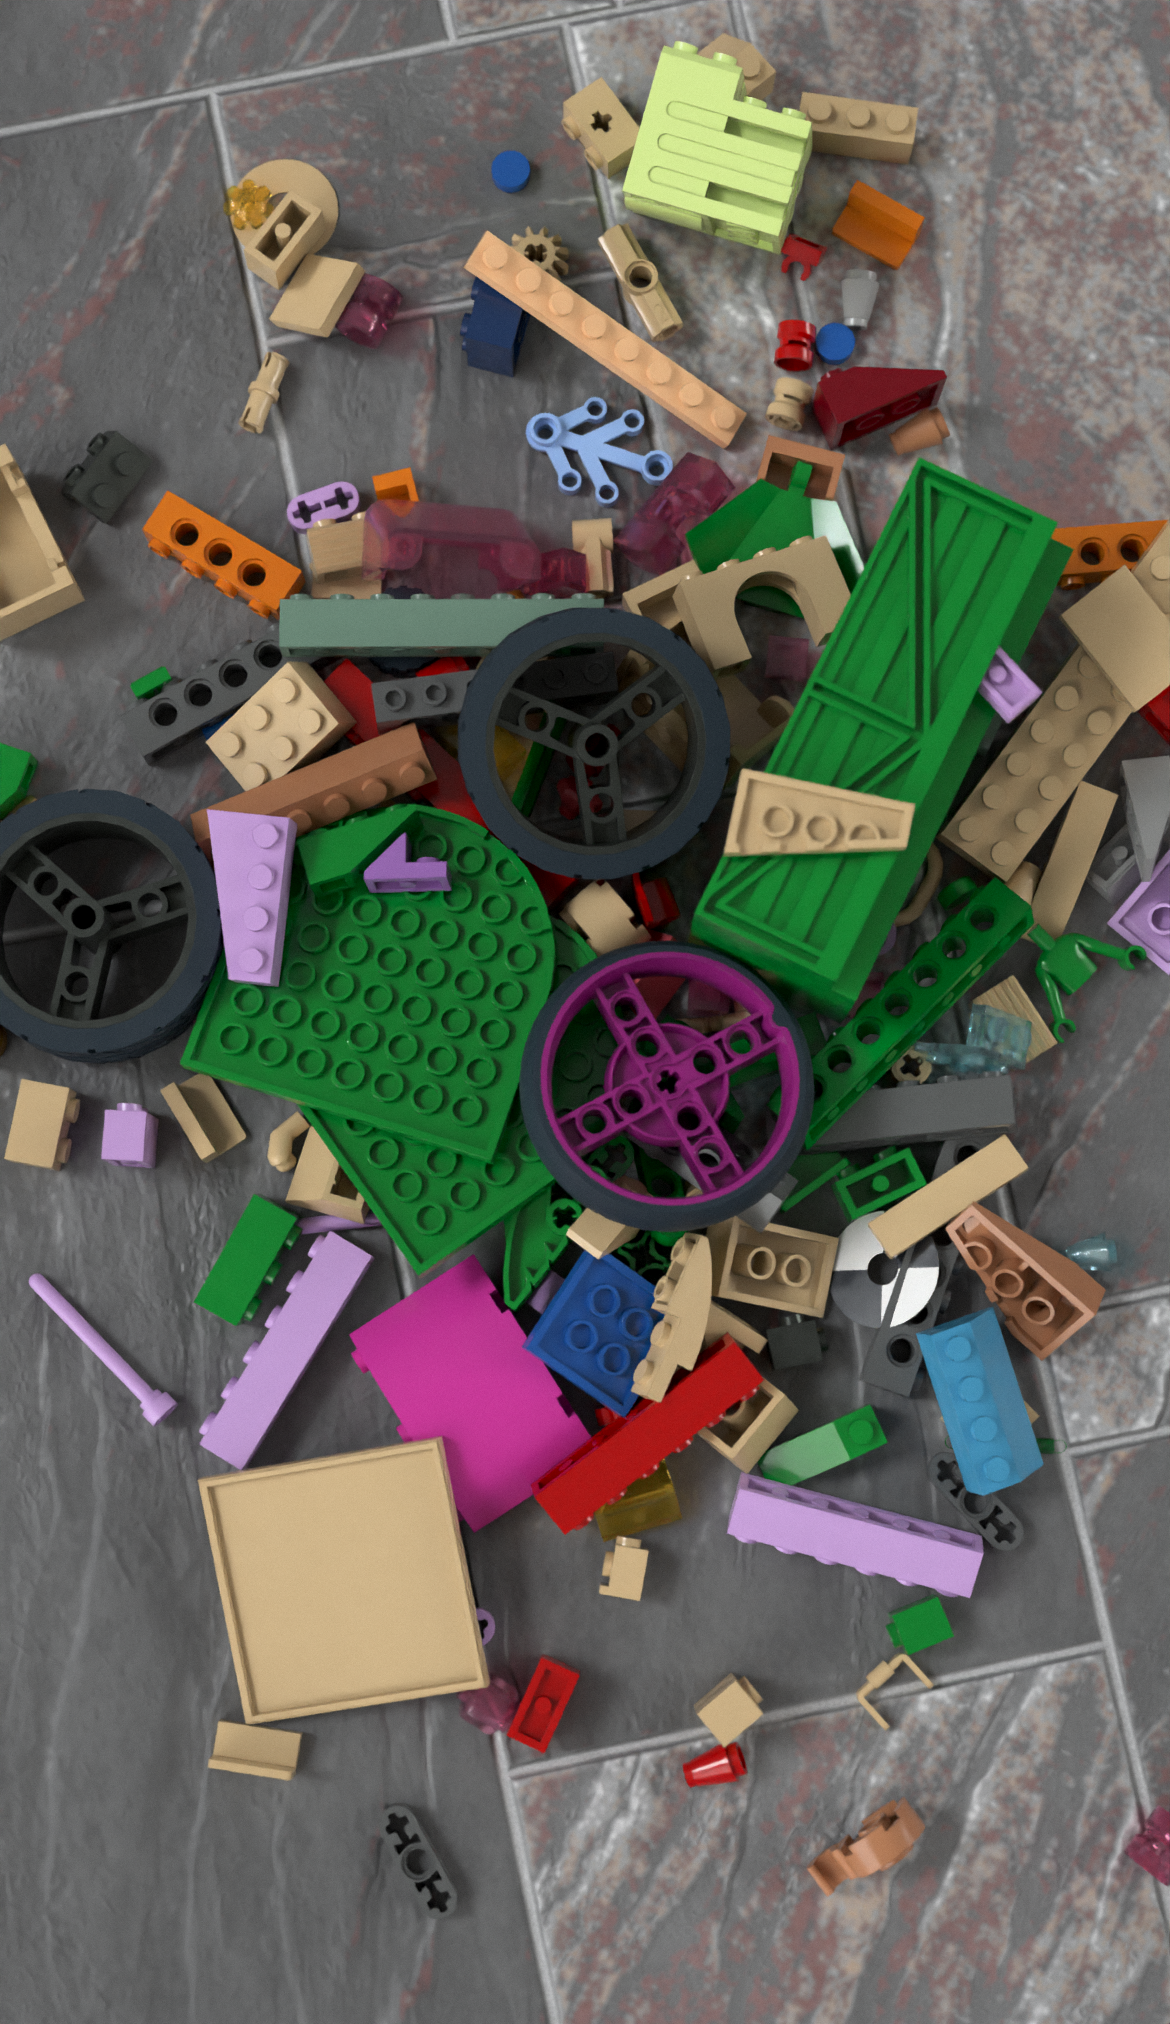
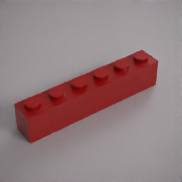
(648, 1433)

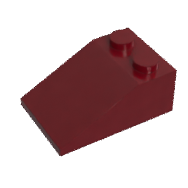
(871, 398)

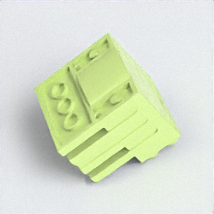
(716, 155)

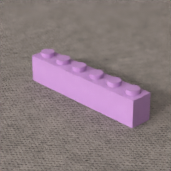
(286, 1350)
(855, 1535)

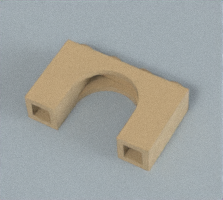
(803, 571)

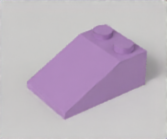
(1146, 916)

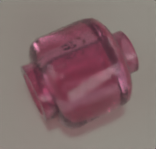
(489, 1707)

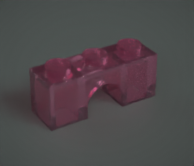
(689, 489)

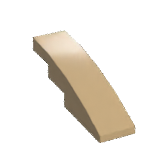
(1071, 858)

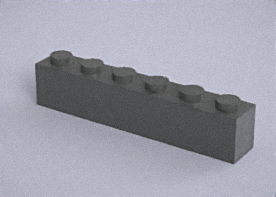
(920, 1114)

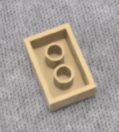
(281, 727)

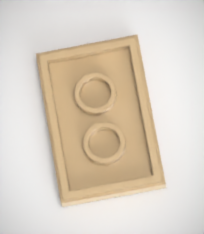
(1124, 637)

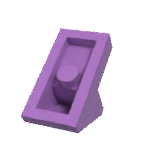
(397, 873)

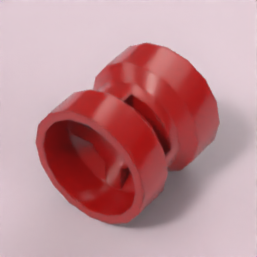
(795, 345)

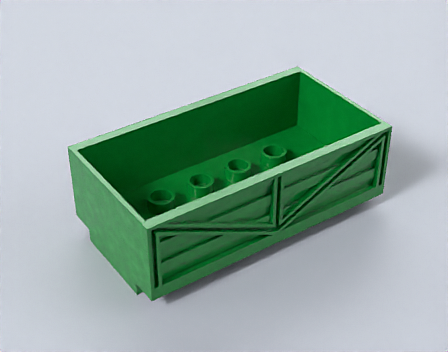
(889, 719)

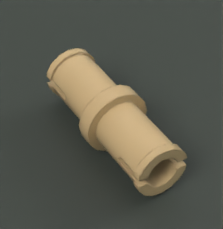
(263, 392)

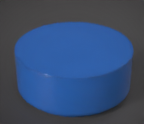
(510, 171)
(834, 343)

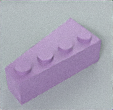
(253, 887)

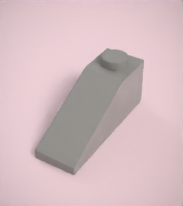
(1146, 806)

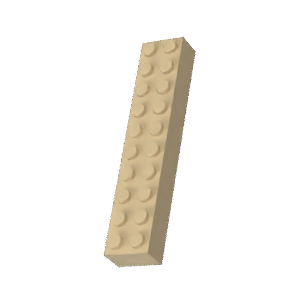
(1048, 749)

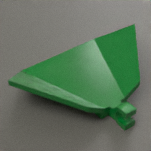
(773, 518)

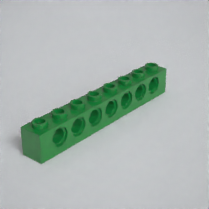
(926, 1005)

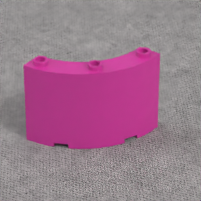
(460, 1372)

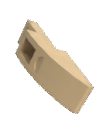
(685, 1302)

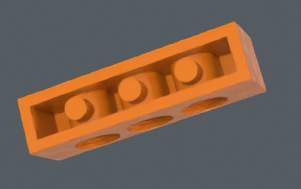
(177, 517)
(1106, 544)

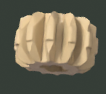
(545, 248)

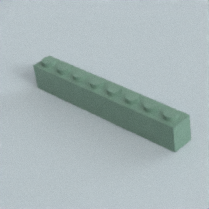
(416, 625)

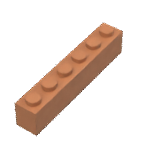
(333, 785)

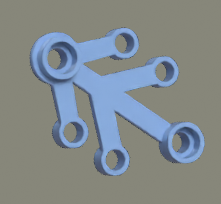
(592, 448)

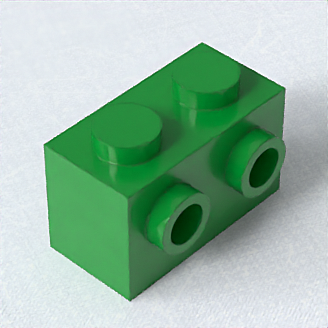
(879, 1184)

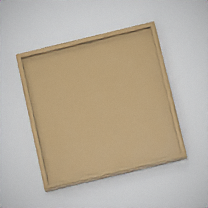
(344, 1581)

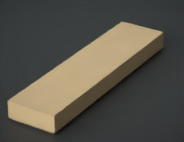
(947, 1196)

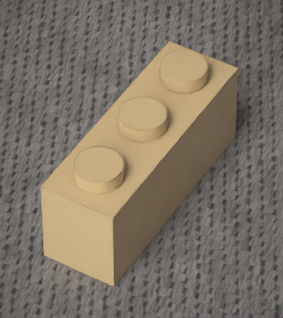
(860, 127)

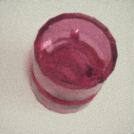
(367, 313)
(1144, 1846)

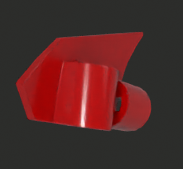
(654, 903)

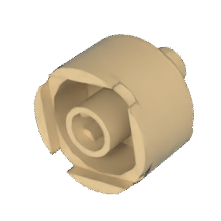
(603, 919)

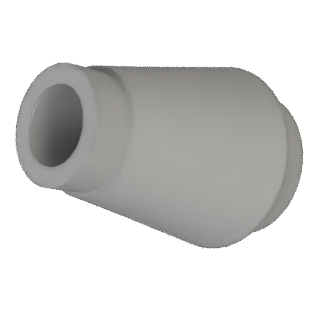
(858, 297)

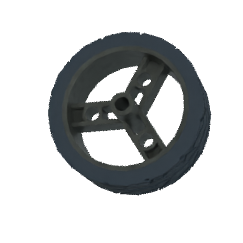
(675, 679)
(191, 897)

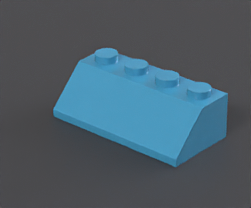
(980, 1402)

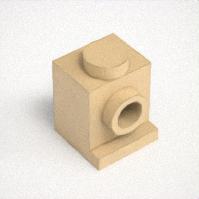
(625, 1569)

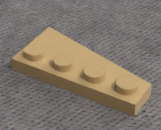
(805, 817)

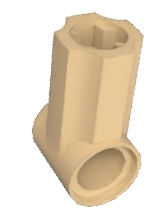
(595, 540)

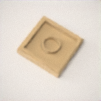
(317, 295)

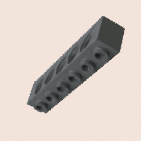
(212, 676)
(439, 698)

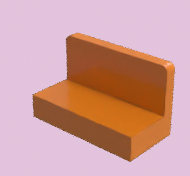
(878, 225)

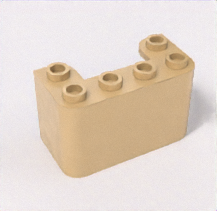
(32, 567)

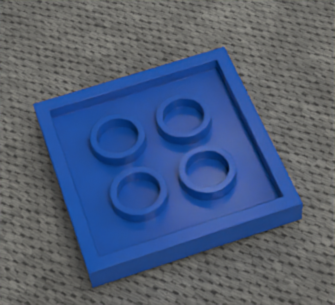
(598, 1329)

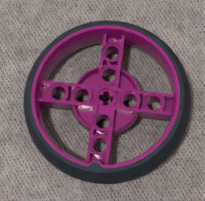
(767, 1030)

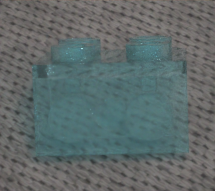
(993, 1042)

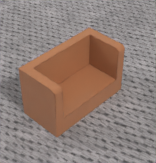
(783, 454)

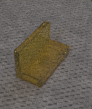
(644, 1506)

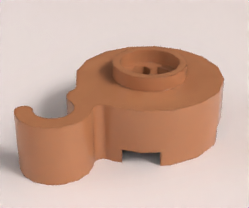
(880, 1844)

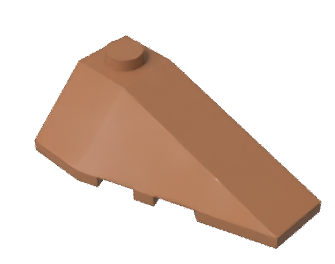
(1032, 1284)

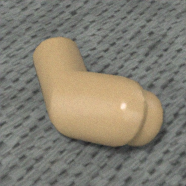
(281, 1142)

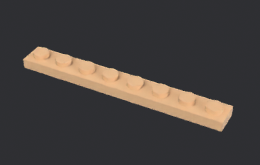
(604, 339)

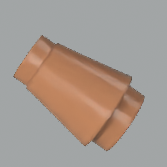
(920, 432)

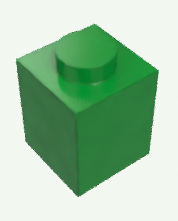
(918, 1625)

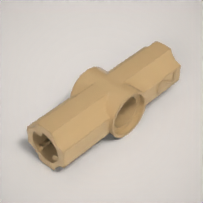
(631, 263)

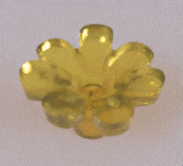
(248, 204)

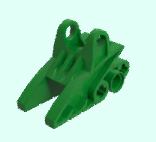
(532, 1231)

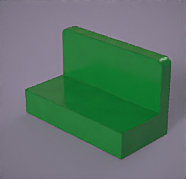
(812, 1173)

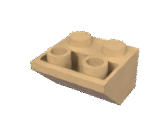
(323, 1184)

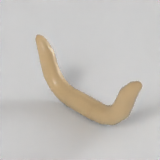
(925, 890)

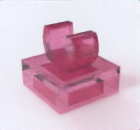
(786, 658)

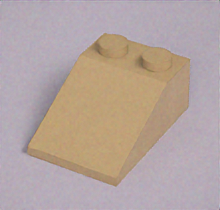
(772, 1268)
(750, 1426)

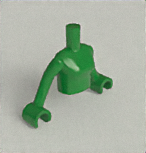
(1070, 967)

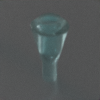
(1093, 1253)

